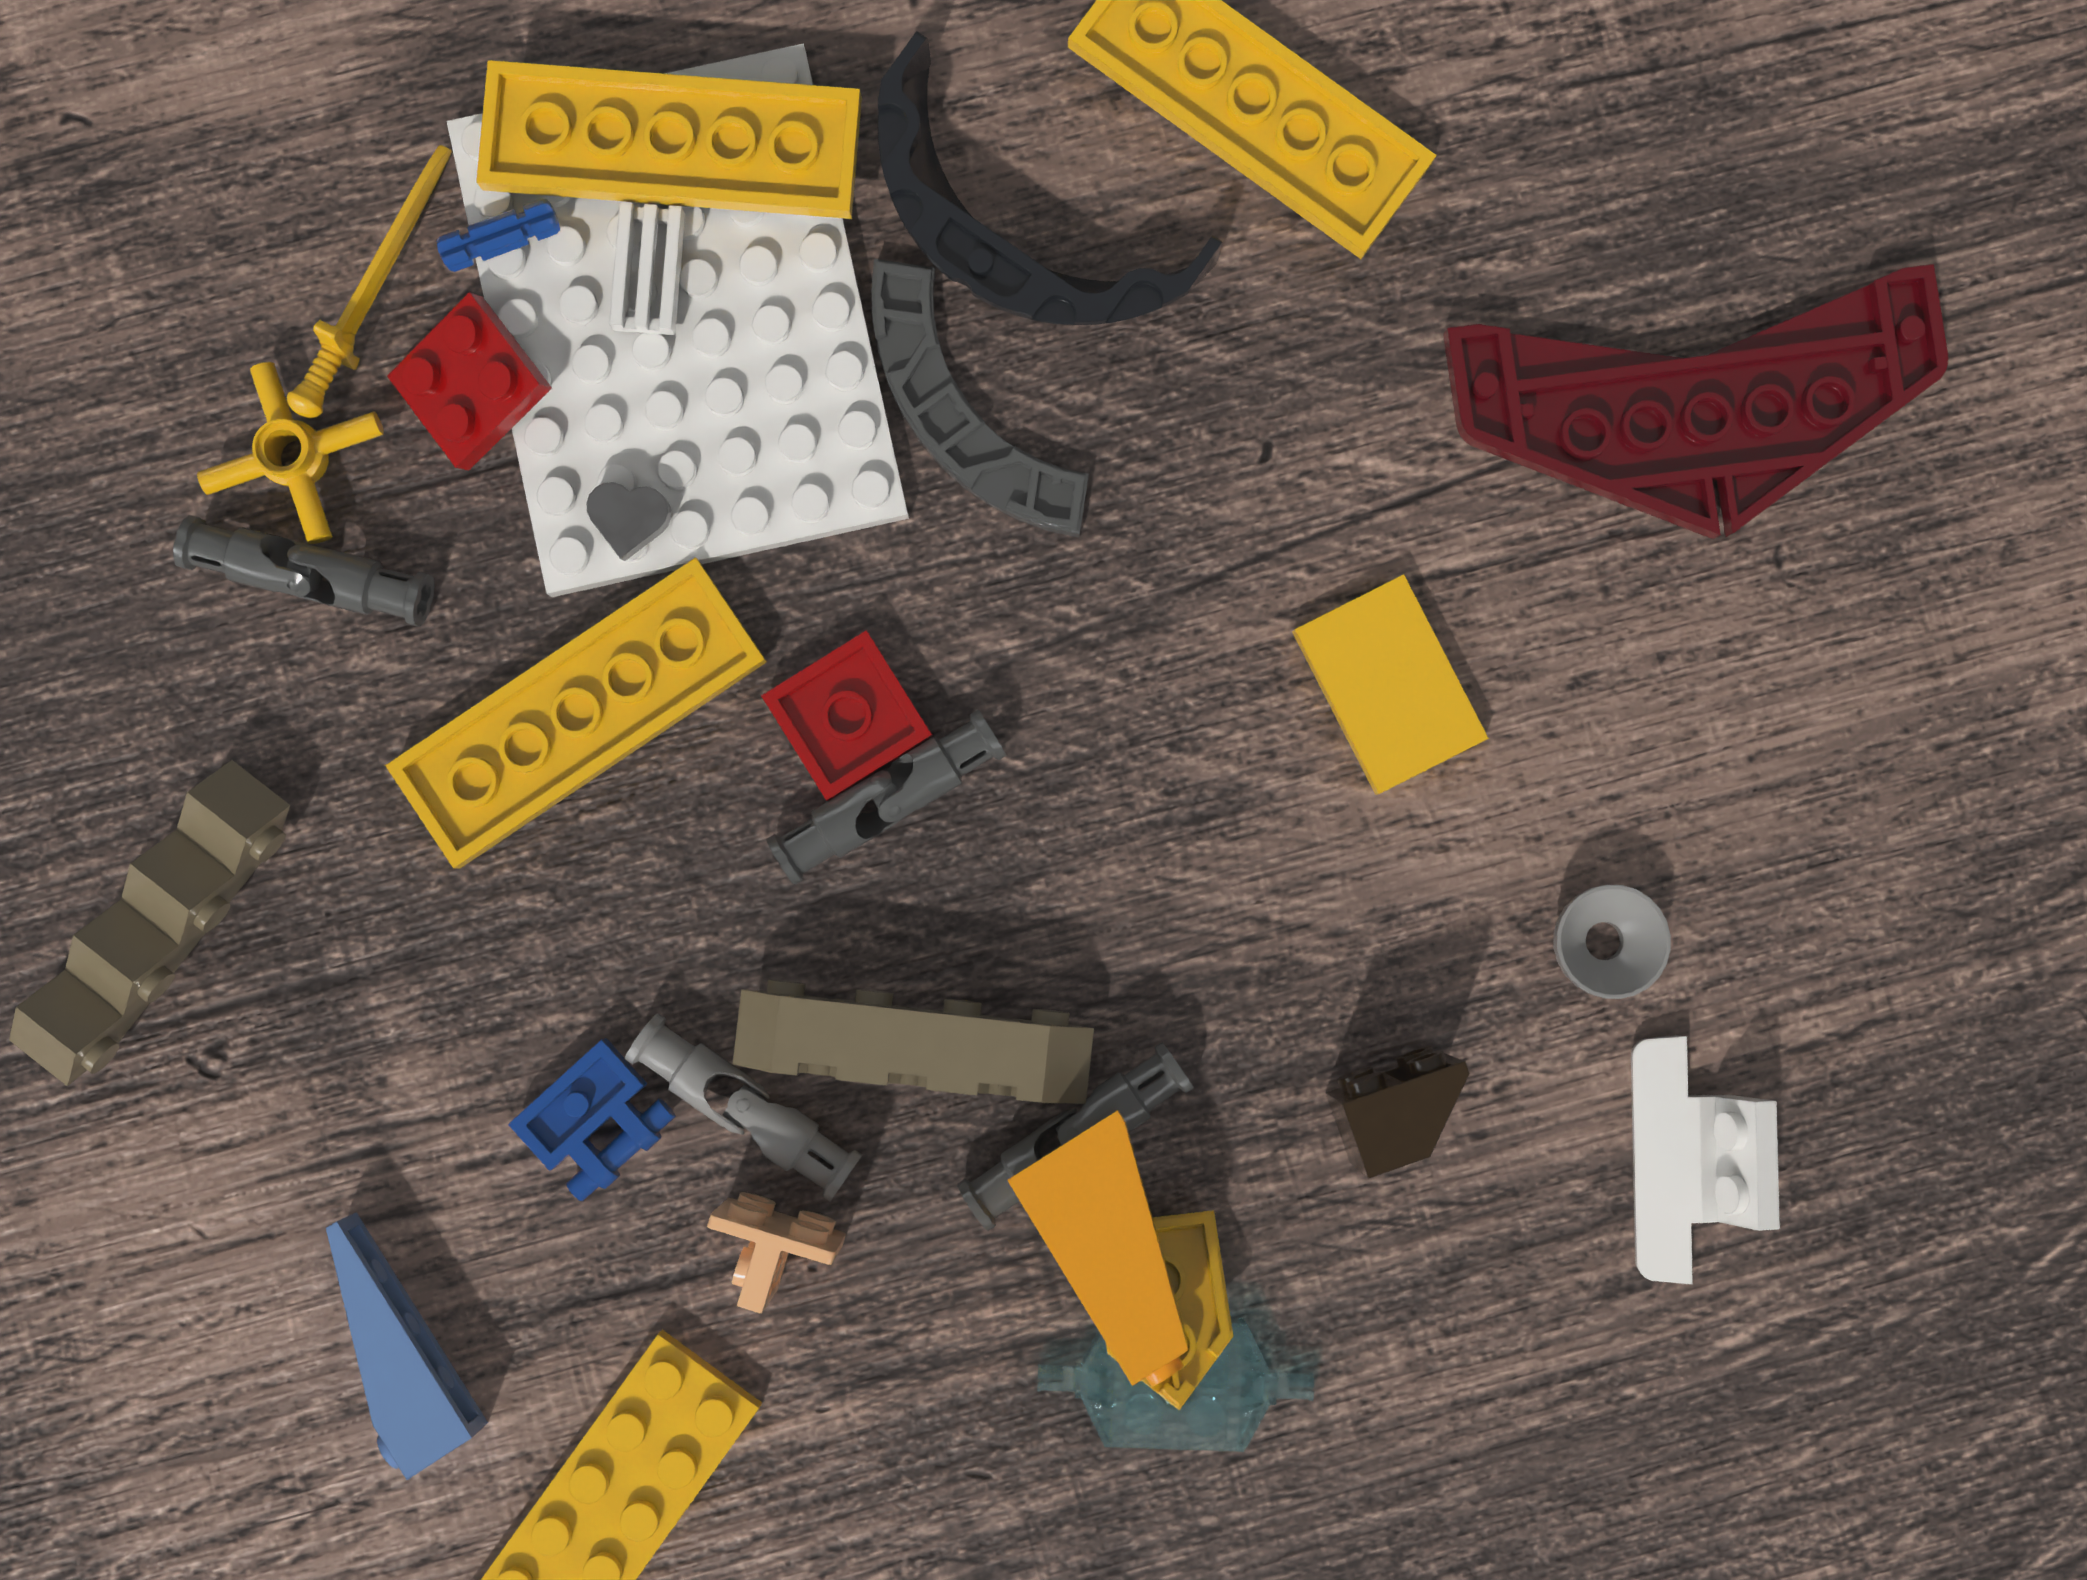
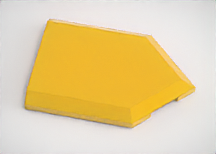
(1199, 1287)

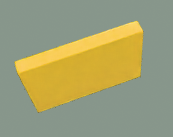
(1390, 684)

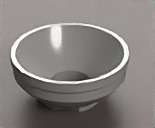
(1642, 941)

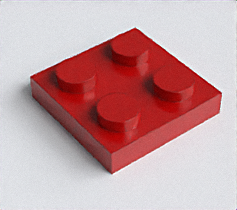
(469, 381)
(846, 715)

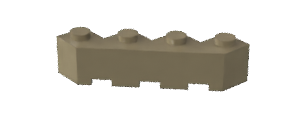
(164, 911)
(911, 1046)

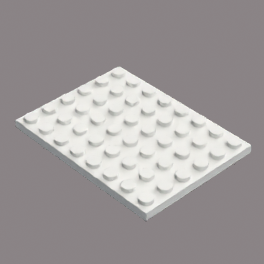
(746, 419)

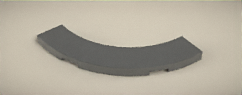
(946, 421)

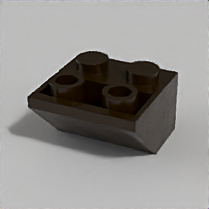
(1396, 1113)

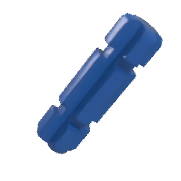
(498, 235)

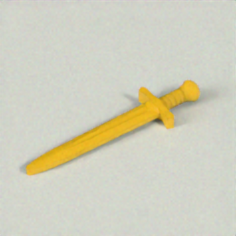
(339, 340)

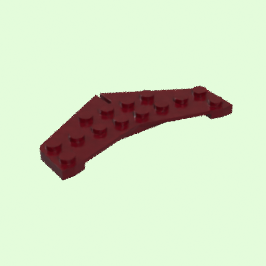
(1669, 426)

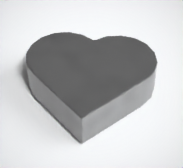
(628, 517)

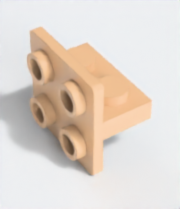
(771, 1241)

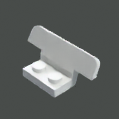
(1694, 1160)

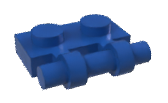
(578, 1106)

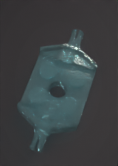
(1214, 1418)

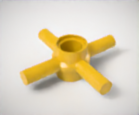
(272, 440)

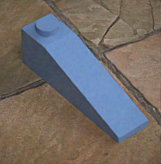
(406, 1377)

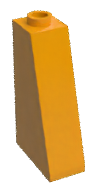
(1104, 1238)

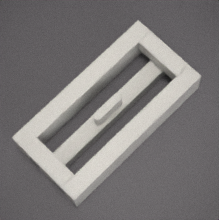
(650, 216)

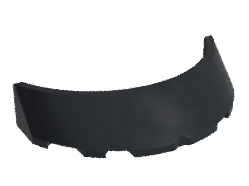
(977, 255)

